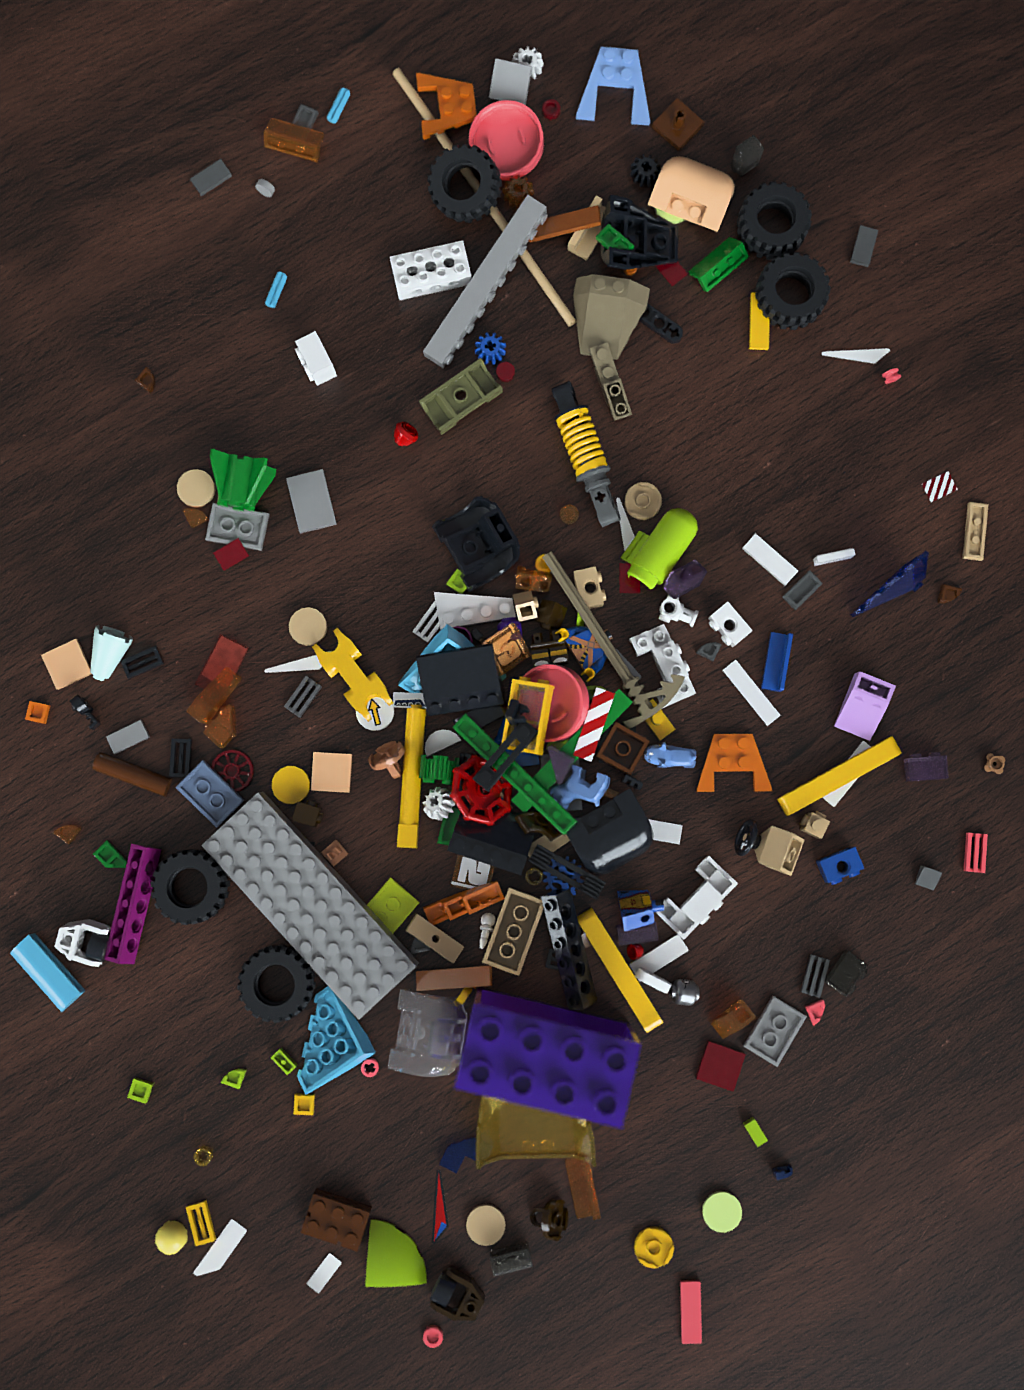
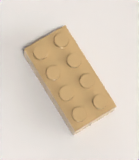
(513, 931)

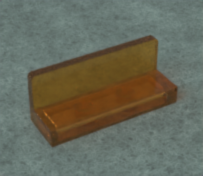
(293, 139)
(582, 1188)

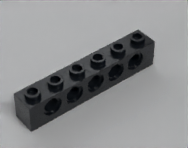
(569, 949)

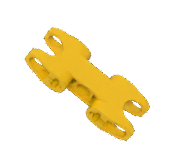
(343, 662)

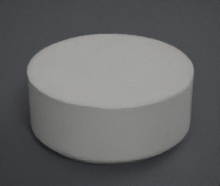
(265, 187)

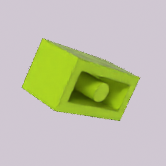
(284, 1061)
(755, 1131)

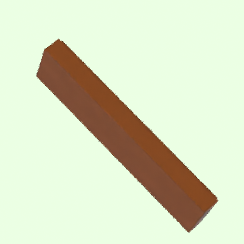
(568, 223)
(454, 978)

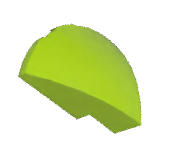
(392, 1258)

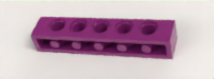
(132, 904)

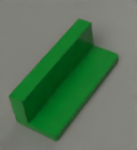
(719, 263)

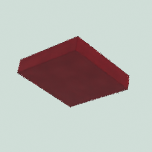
(720, 1066)

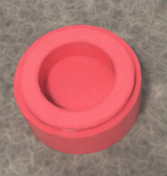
(433, 1336)

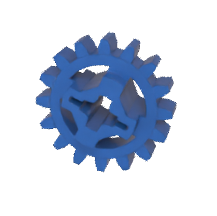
(561, 868)

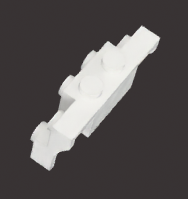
(667, 658)
(701, 901)

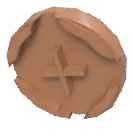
(387, 757)

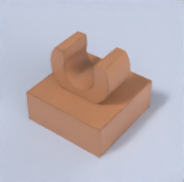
(335, 852)

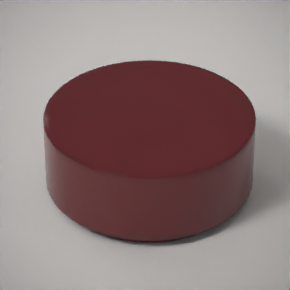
(551, 109)
(505, 371)

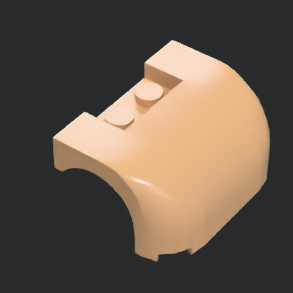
(693, 192)

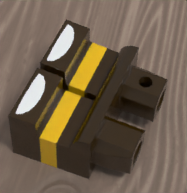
(540, 649)

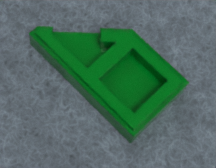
(612, 238)
(110, 856)

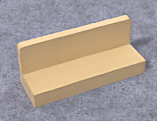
(584, 241)

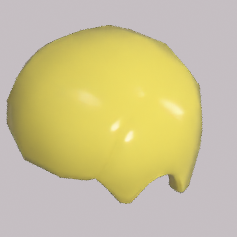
(171, 1237)

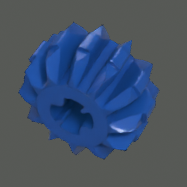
(496, 344)

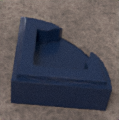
(782, 1171)

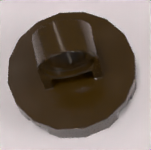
(553, 1219)

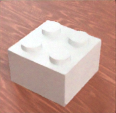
(316, 360)

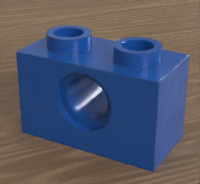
(828, 865)

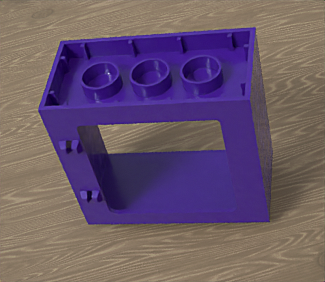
(549, 1057)

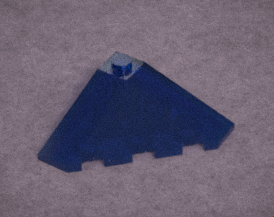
(900, 583)

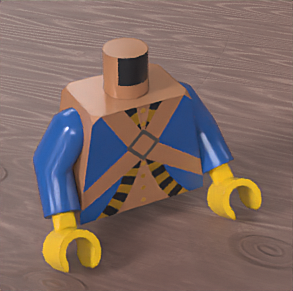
(584, 649)

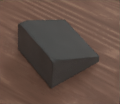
(928, 877)

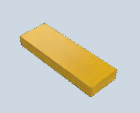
(758, 327)

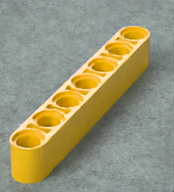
(839, 776)
(619, 970)

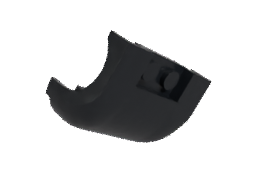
(479, 542)
(612, 834)

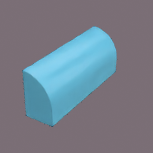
(47, 971)

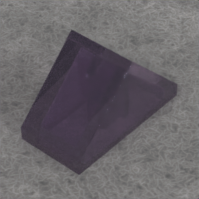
(561, 762)

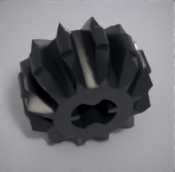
(645, 177)

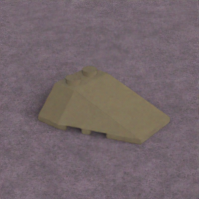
(607, 311)

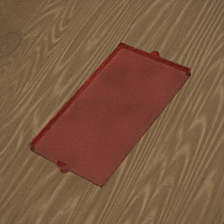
(225, 653)

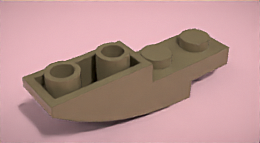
(609, 382)

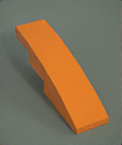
(464, 902)

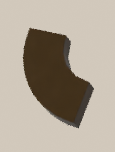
(537, 823)

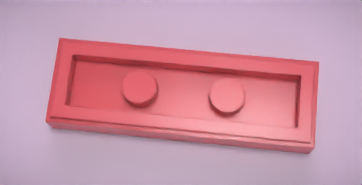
(690, 1311)

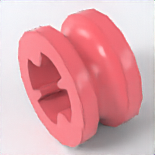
(891, 375)
(372, 1073)

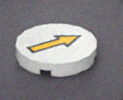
(380, 712)

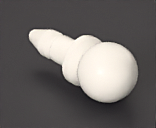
(488, 920)

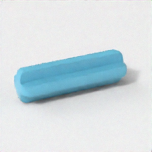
(338, 105)
(276, 289)

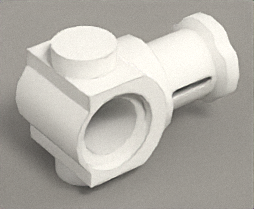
(679, 613)

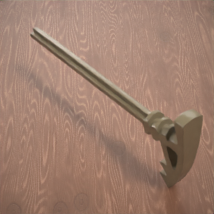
(630, 682)

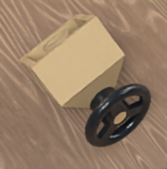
(773, 847)

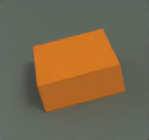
(37, 712)

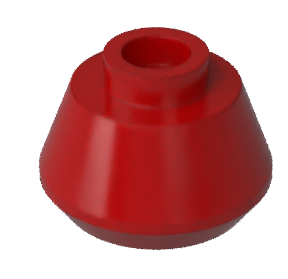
(405, 434)

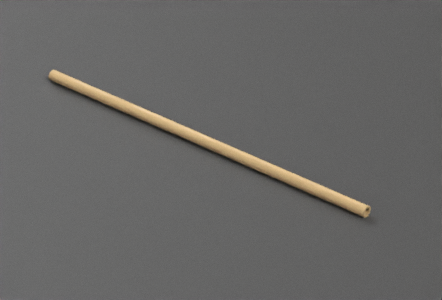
(495, 213)

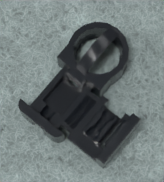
(82, 706)

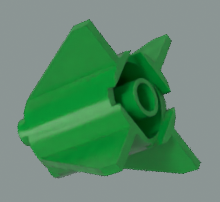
(240, 479)

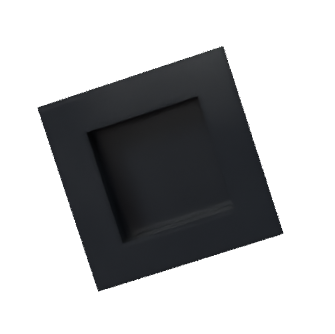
(515, 711)

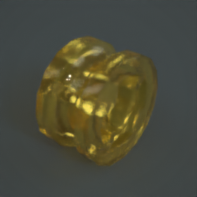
(537, 881)
(208, 1151)

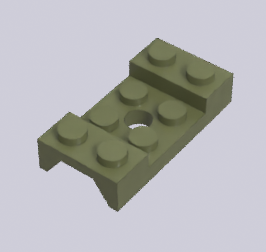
(446, 409)

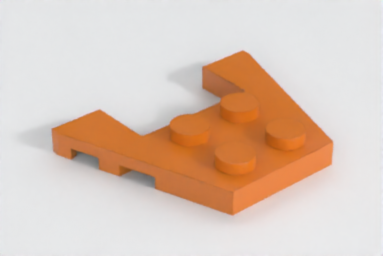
(455, 103)
(733, 754)

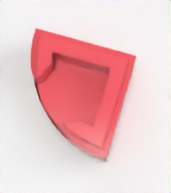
(815, 1011)

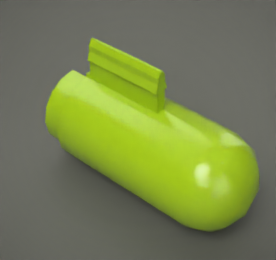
(657, 554)

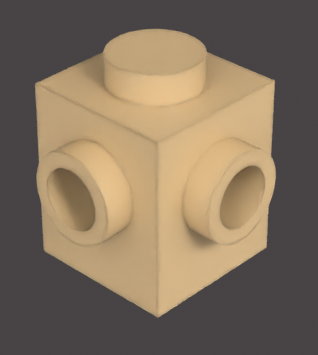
(525, 605)
(814, 824)

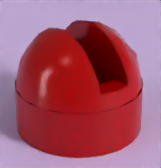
(635, 951)

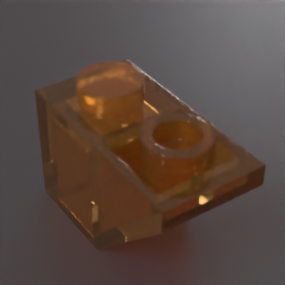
(223, 728)
(733, 1019)

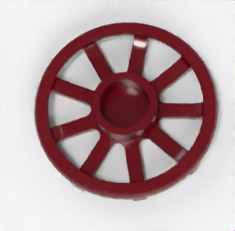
(233, 770)

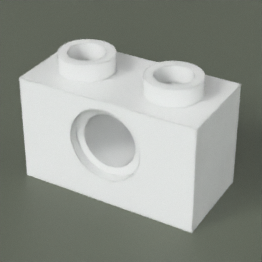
(740, 627)

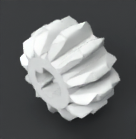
(531, 58)
(438, 803)

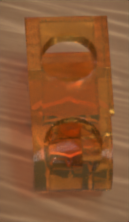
(532, 580)

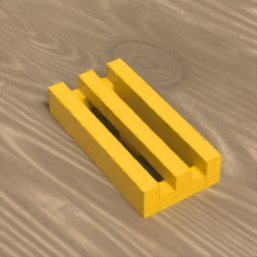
(212, 1237)

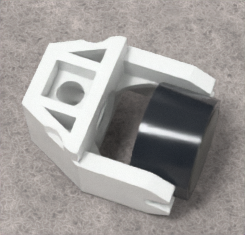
(71, 938)

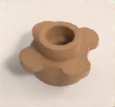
(998, 768)

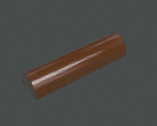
(132, 774)

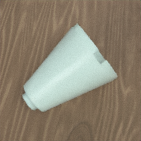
(107, 651)

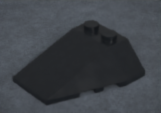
(652, 236)

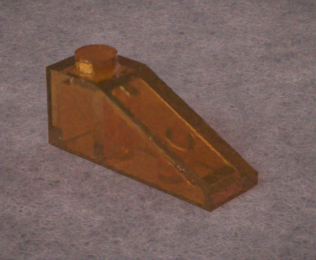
(213, 696)

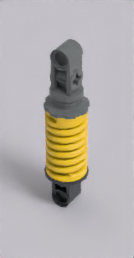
(585, 451)

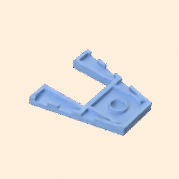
(616, 69)

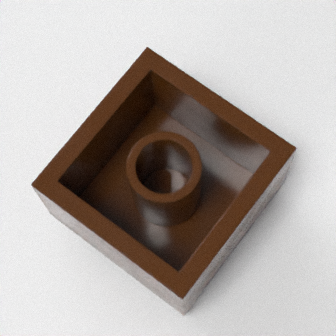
(622, 748)

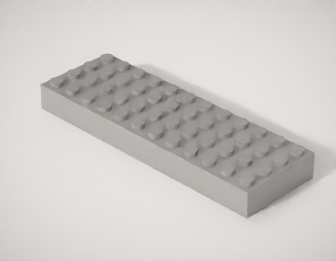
(310, 904)

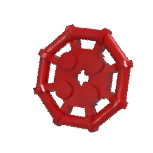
(476, 799)

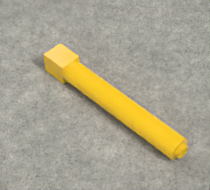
(411, 783)

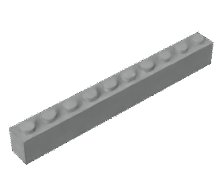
(485, 281)

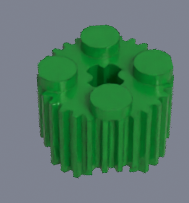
(437, 769)

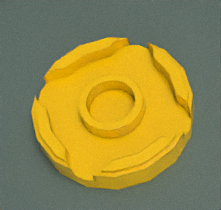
(291, 785)
(653, 1247)

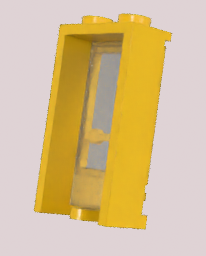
(538, 700)

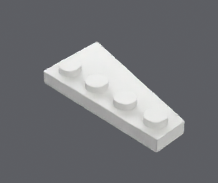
(471, 609)

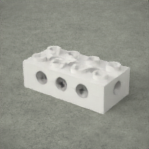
(426, 259)

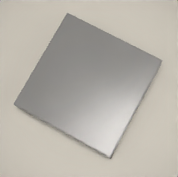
(510, 81)

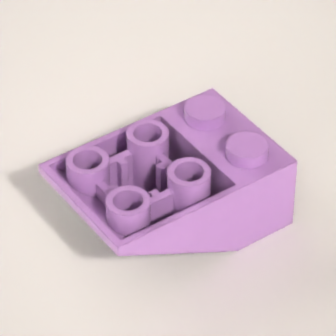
(864, 705)

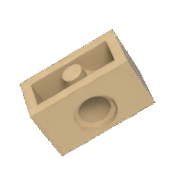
(590, 576)

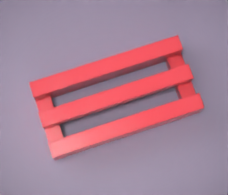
(983, 850)

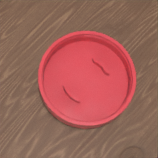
(509, 136)
(568, 703)

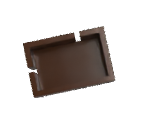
(336, 1219)

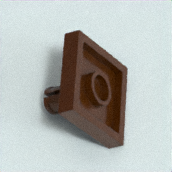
(677, 124)

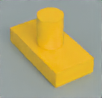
(659, 723)

